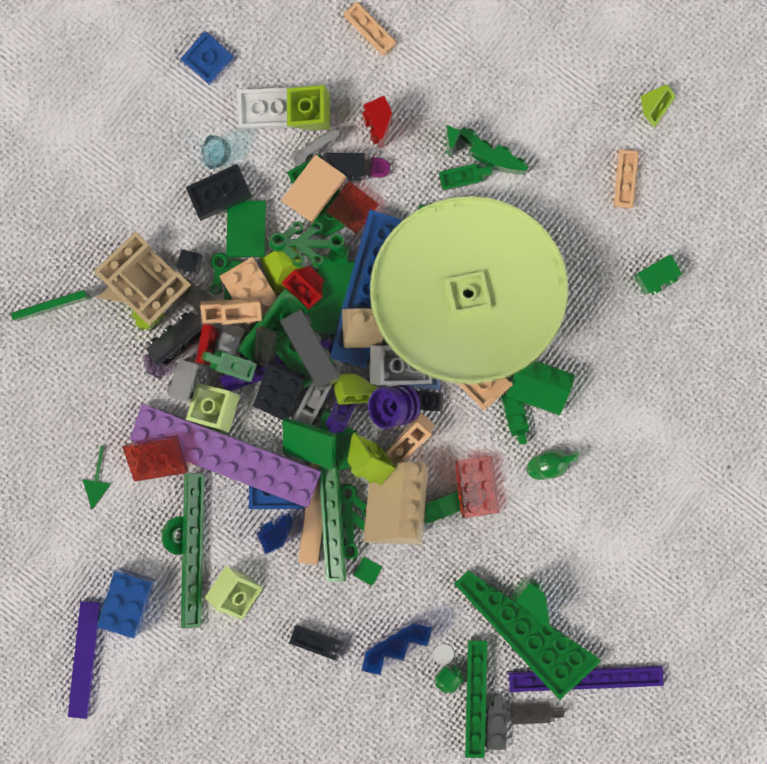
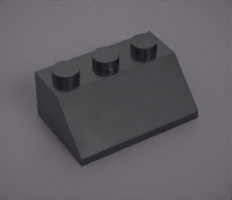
(175, 339)

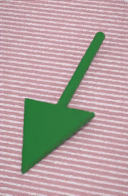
(94, 488)

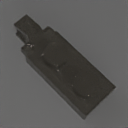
(534, 712)

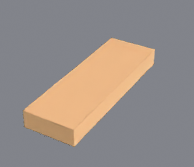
(369, 28)
(626, 178)

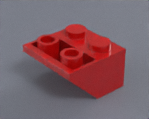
(379, 118)

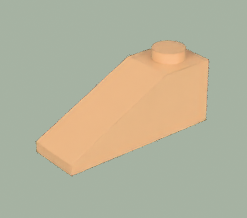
(410, 439)

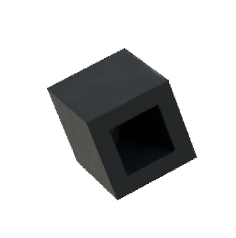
(189, 261)

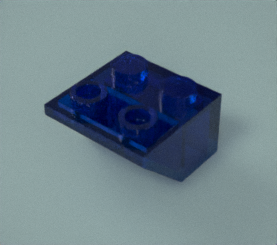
(275, 535)

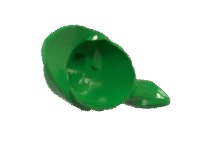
(550, 464)

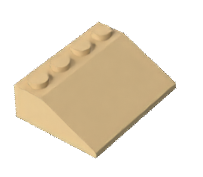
(397, 506)

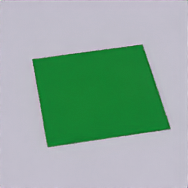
(367, 571)

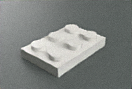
(262, 108)

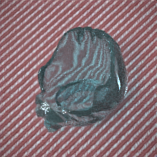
(215, 151)

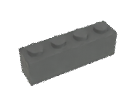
(310, 350)

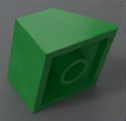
(532, 598)

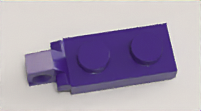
(339, 417)

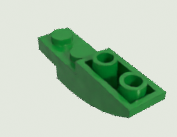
(498, 159)

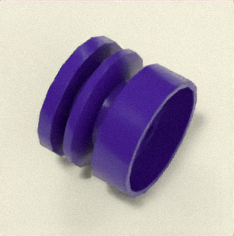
(394, 406)

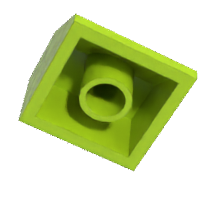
(308, 108)
(369, 460)

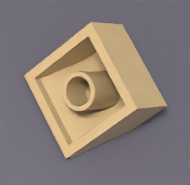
(360, 328)

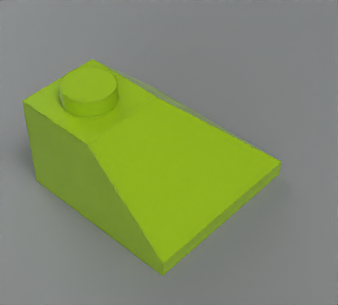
(277, 268)

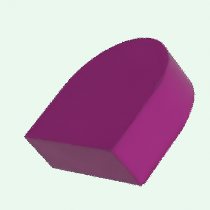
(379, 168)

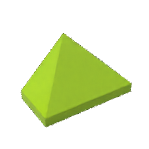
(656, 103)

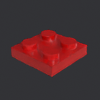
(207, 342)

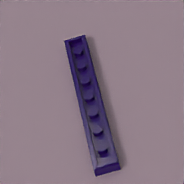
(597, 679)

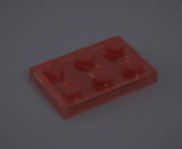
(155, 458)
(477, 486)

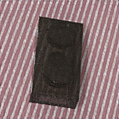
(265, 346)

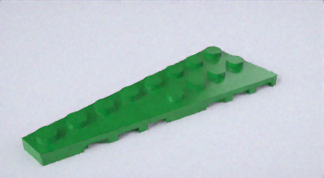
(543, 648)

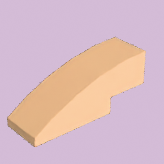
(230, 311)

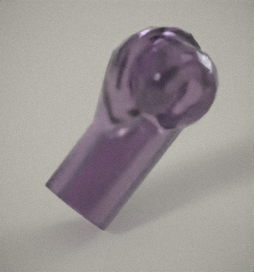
(152, 368)

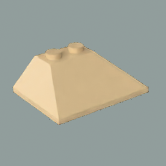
(142, 278)

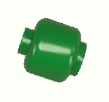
(448, 679)

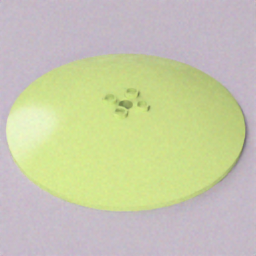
(477, 248)

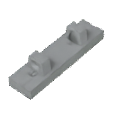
(313, 399)

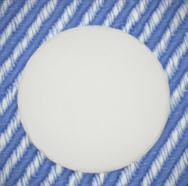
(443, 654)

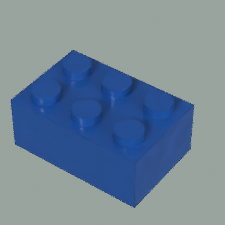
(126, 603)

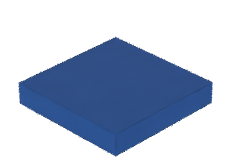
(207, 58)

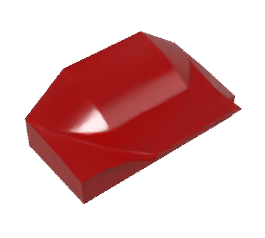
(305, 285)

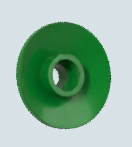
(168, 539)

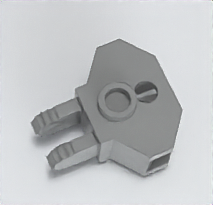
(230, 340)

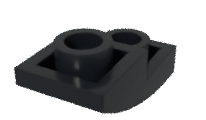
(430, 400)

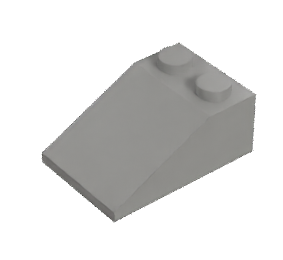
(390, 369)

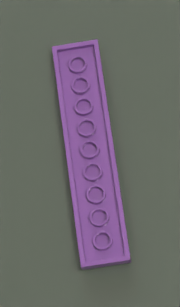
(230, 456)

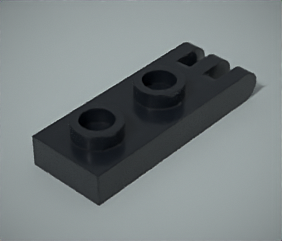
(315, 642)

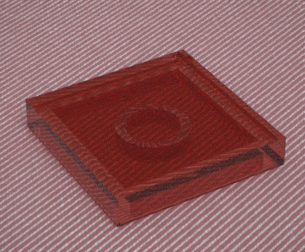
(352, 207)

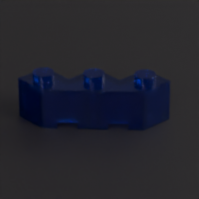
(395, 645)

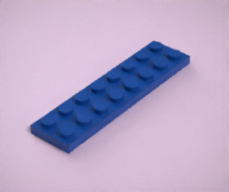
(375, 232)

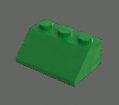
(541, 387)

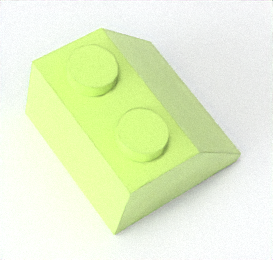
(213, 407)
(233, 593)

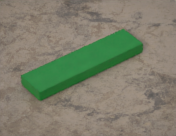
(51, 305)

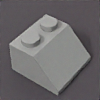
(185, 380)

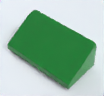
(451, 138)

